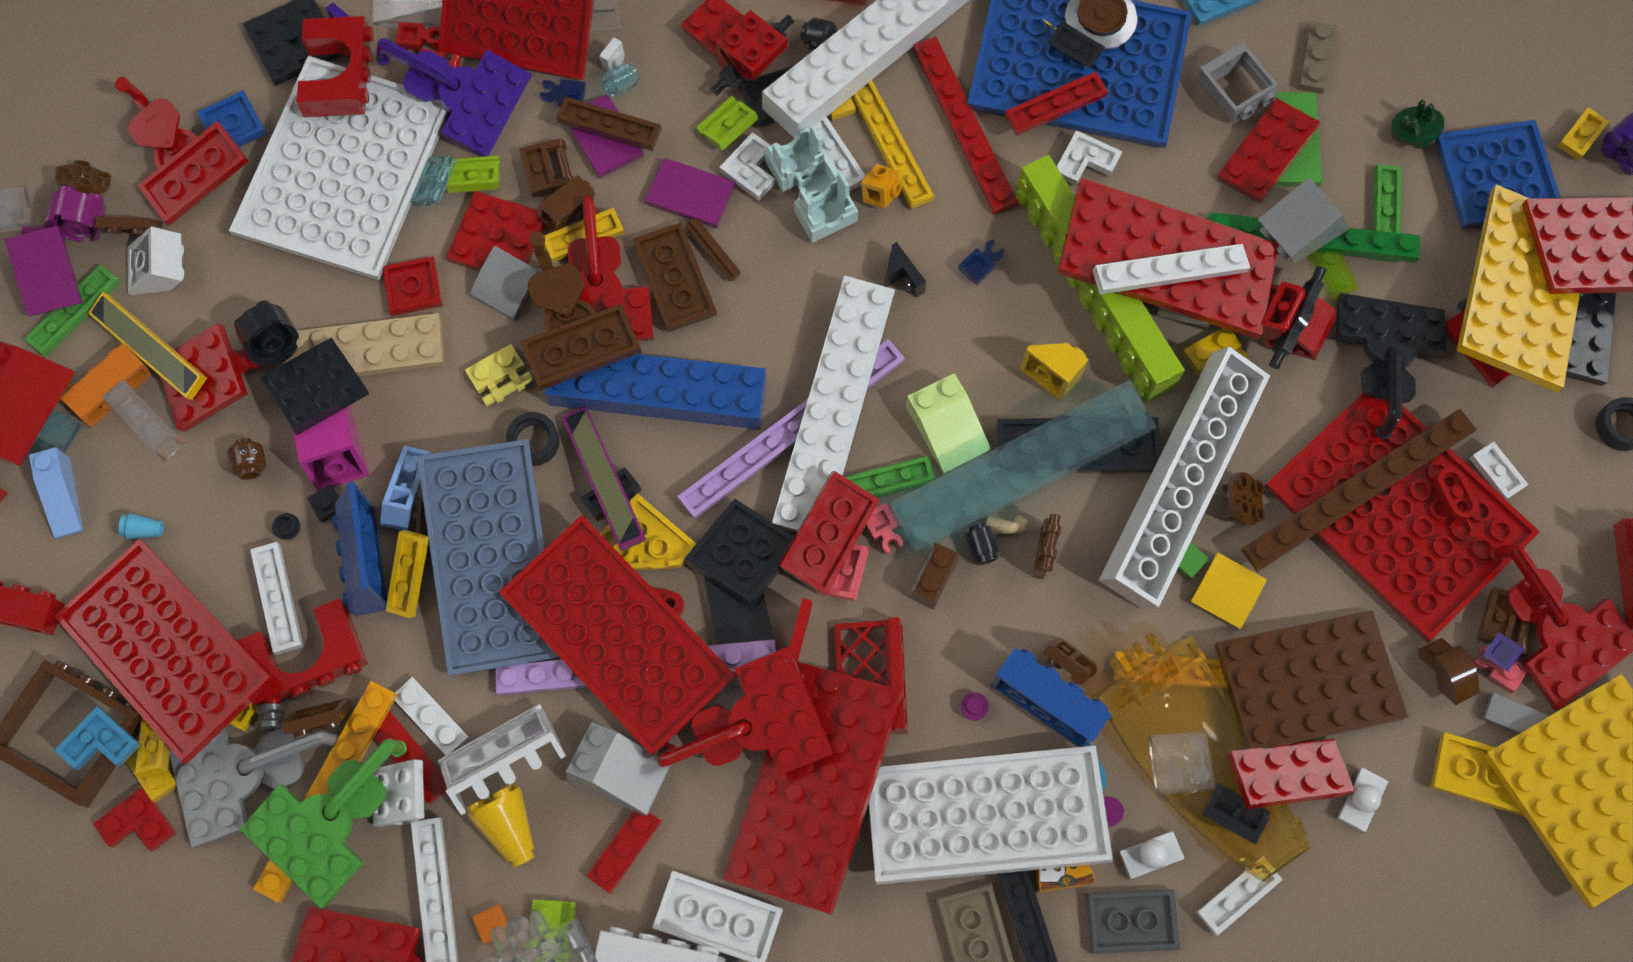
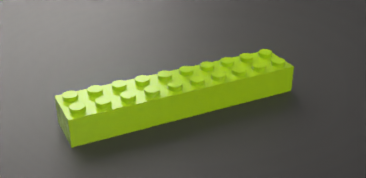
(1122, 319)

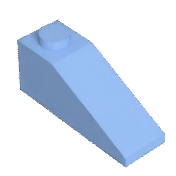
(402, 490)
(57, 491)

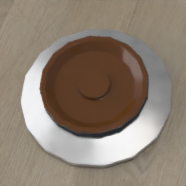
(1103, 20)

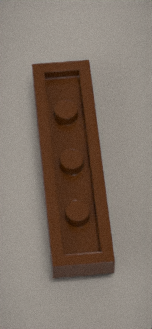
(609, 123)

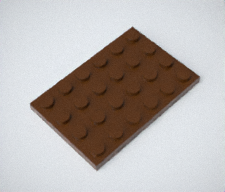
(1310, 681)

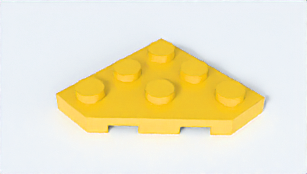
(664, 543)

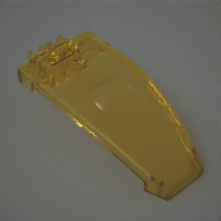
(1181, 695)

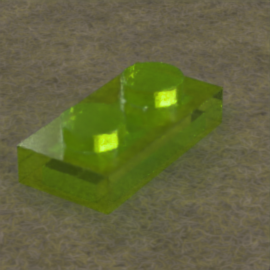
(1338, 275)

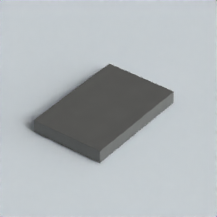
(1132, 921)

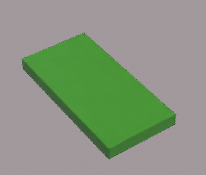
(1308, 161)

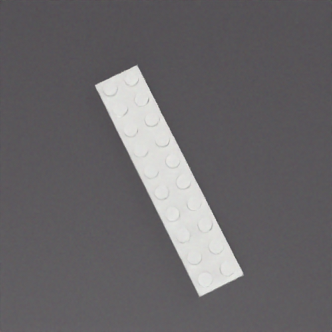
(834, 397)

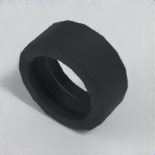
(530, 419)
(1606, 429)

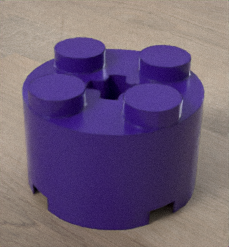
(1619, 144)

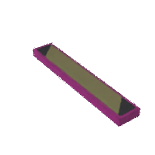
(604, 479)

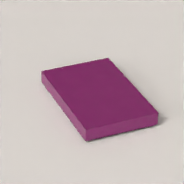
(602, 152)
(690, 192)
(43, 271)

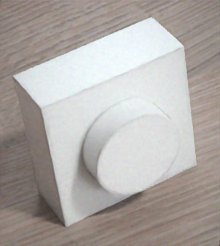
(612, 55)

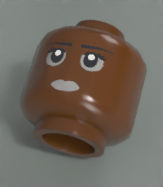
(246, 459)

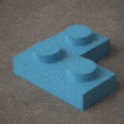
(97, 733)

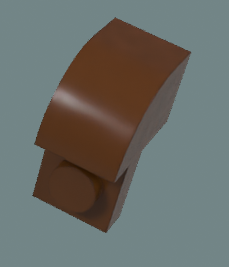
(1454, 670)

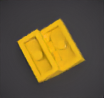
(1229, 590)

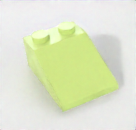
(948, 423)

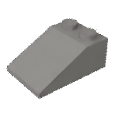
(616, 769)

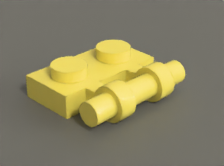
(494, 370)

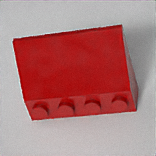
(27, 397)

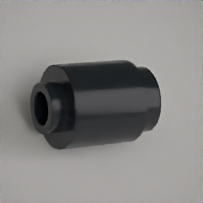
(982, 544)

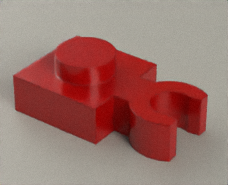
(413, 36)

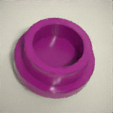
(974, 706)

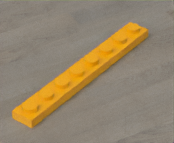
(349, 746)

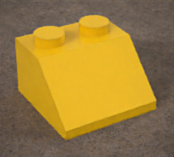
(1055, 367)

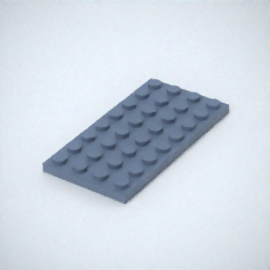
(481, 536)

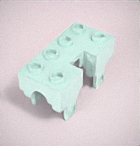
(824, 192)

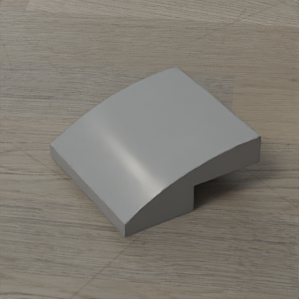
(503, 283)

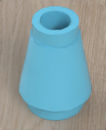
(137, 526)

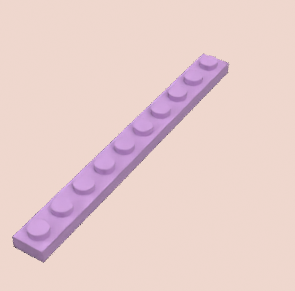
(767, 446)
(558, 676)

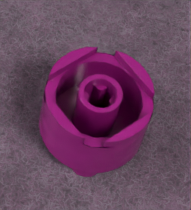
(75, 213)

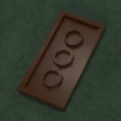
(674, 277)

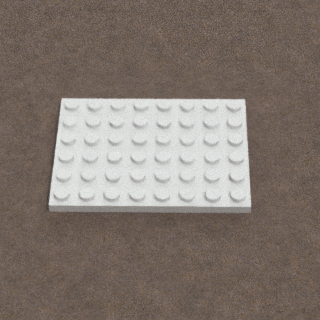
(341, 182)

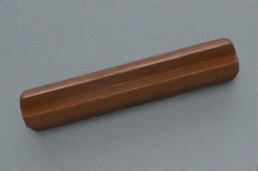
(712, 249)

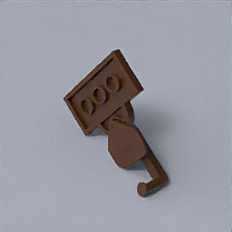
(572, 341)

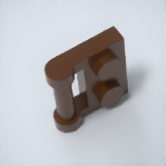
(539, 169)
(1500, 619)
(1064, 655)

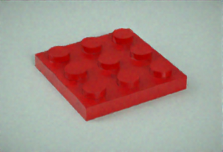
(493, 223)
(214, 358)

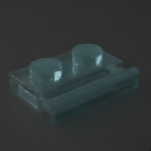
(433, 181)

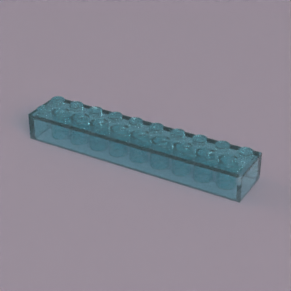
(1021, 467)

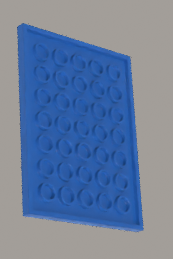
(1139, 75)

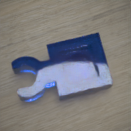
(567, 88)
(980, 265)

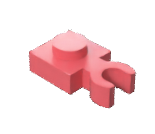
(882, 526)
(1507, 680)

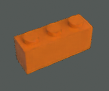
(87, 394)

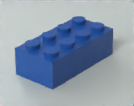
(1050, 698)

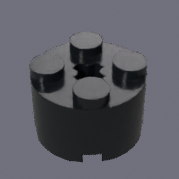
(266, 333)

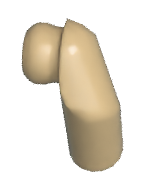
(1003, 526)

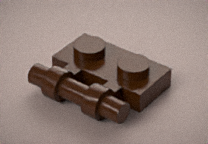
(1046, 547)

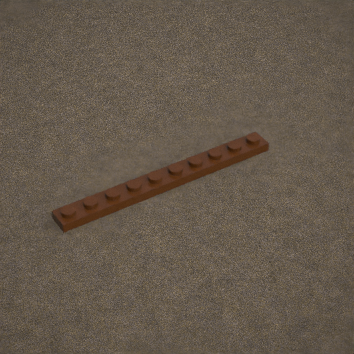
(1358, 490)

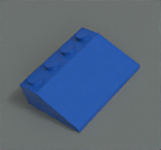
(360, 552)

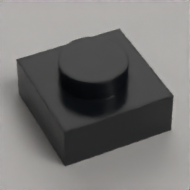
(324, 503)

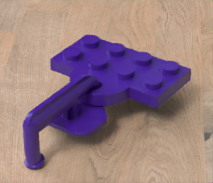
(478, 106)

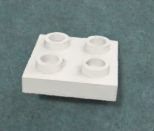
(404, 794)

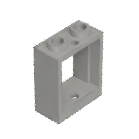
(1228, 62)

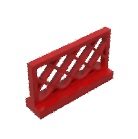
(893, 654)

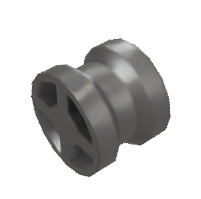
(269, 717)

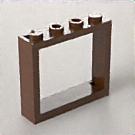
(23, 706)

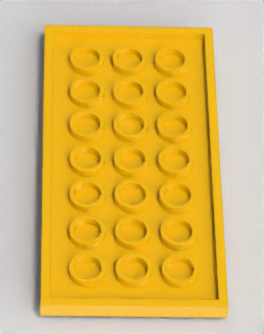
(1508, 309)

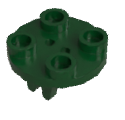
(1418, 125)

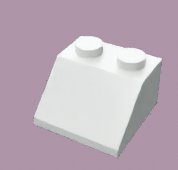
(155, 262)

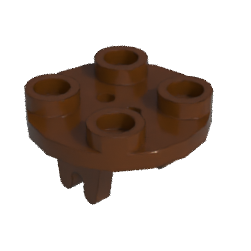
(83, 177)
(1244, 499)

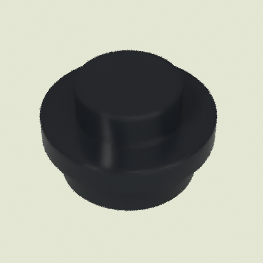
(286, 526)

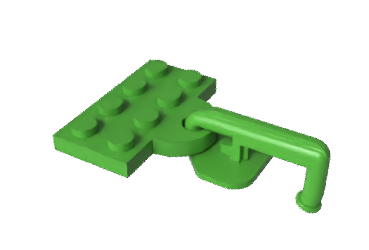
(303, 837)

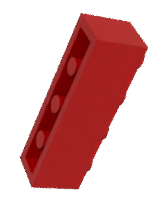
(29, 610)

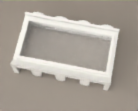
(495, 752)

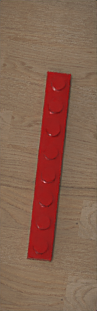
(965, 126)

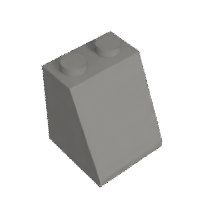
(1302, 222)

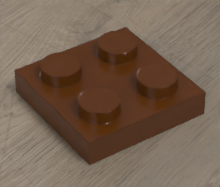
(325, 715)

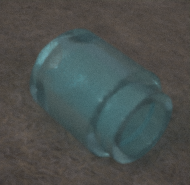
(620, 79)

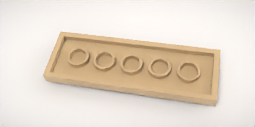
(383, 344)

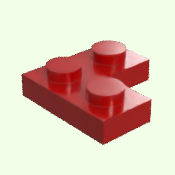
(139, 815)

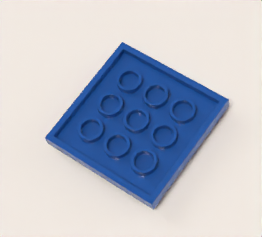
(1492, 156)

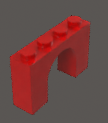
(348, 91)
(340, 656)

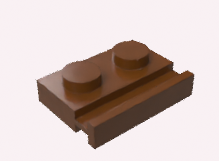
(135, 225)

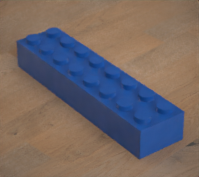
(669, 391)

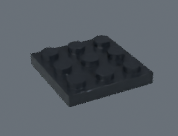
(279, 39)
(314, 386)
(740, 552)

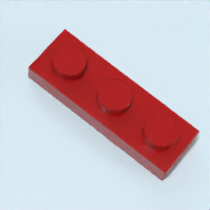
(623, 850)

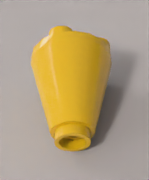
(505, 823)

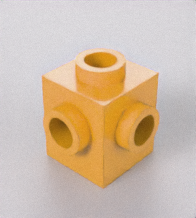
(881, 186)

